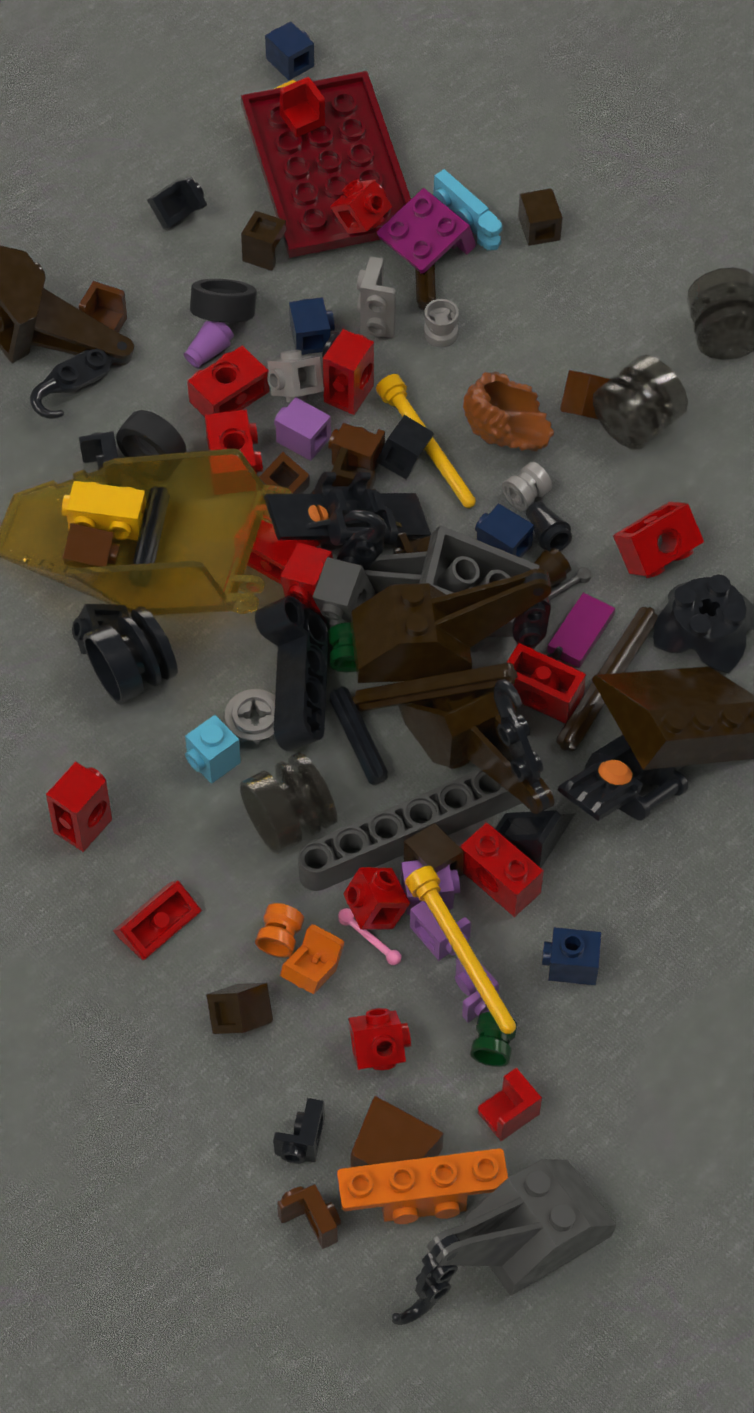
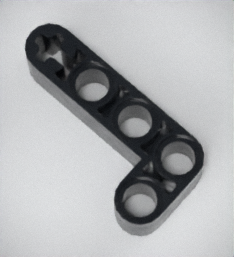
(300, 670)

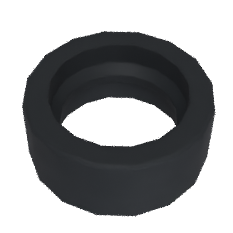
(223, 300)
(148, 435)

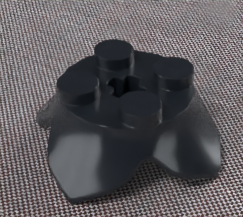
(686, 623)

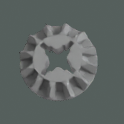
(240, 709)

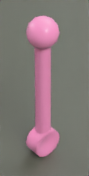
(347, 918)

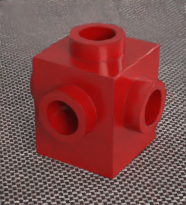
(361, 206)
(376, 898)
(379, 1039)

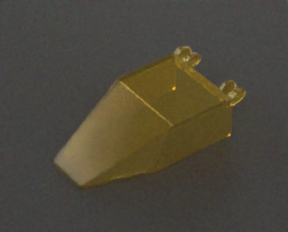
(202, 545)

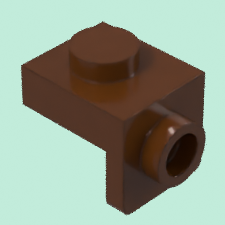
(321, 1216)

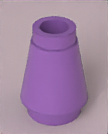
(209, 342)

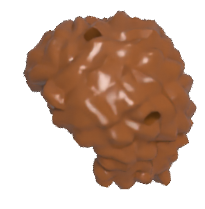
(506, 413)

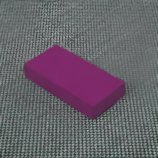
(581, 629)

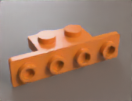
(422, 1185)

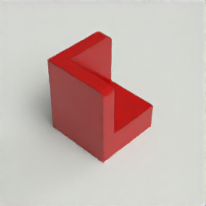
(302, 106)
(511, 1106)

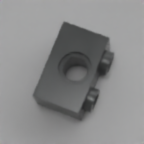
(341, 590)

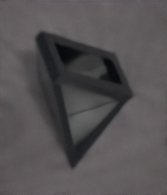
(534, 833)

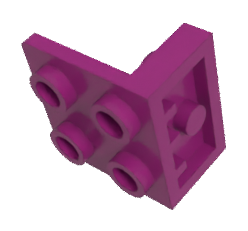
(426, 231)

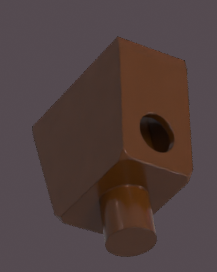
(393, 1136)

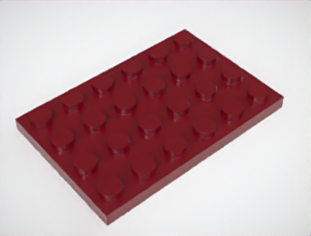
(311, 170)

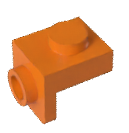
(314, 960)

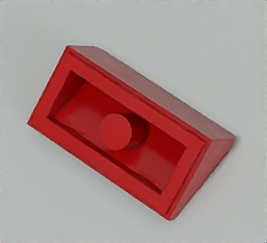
(157, 919)

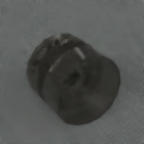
(723, 313)
(640, 402)
(292, 801)

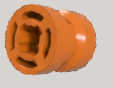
(279, 930)

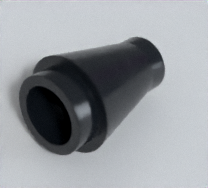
(549, 527)

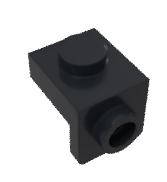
(177, 201)

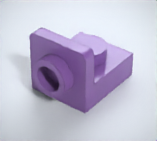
(430, 933)
(474, 1004)

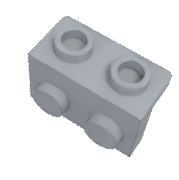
(376, 301)

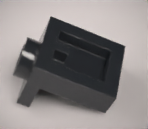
(98, 447)
(94, 616)
(307, 1135)

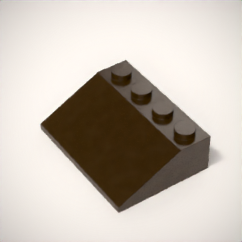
(680, 715)

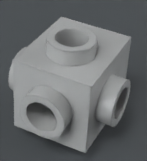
(295, 375)

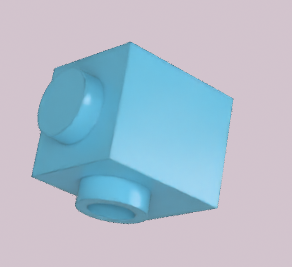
(212, 749)

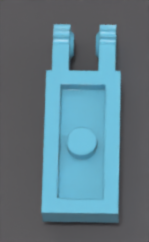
(468, 208)

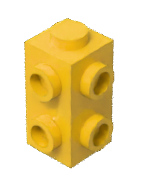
(106, 508)

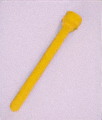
(393, 391)
(425, 885)

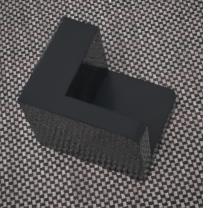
(404, 447)

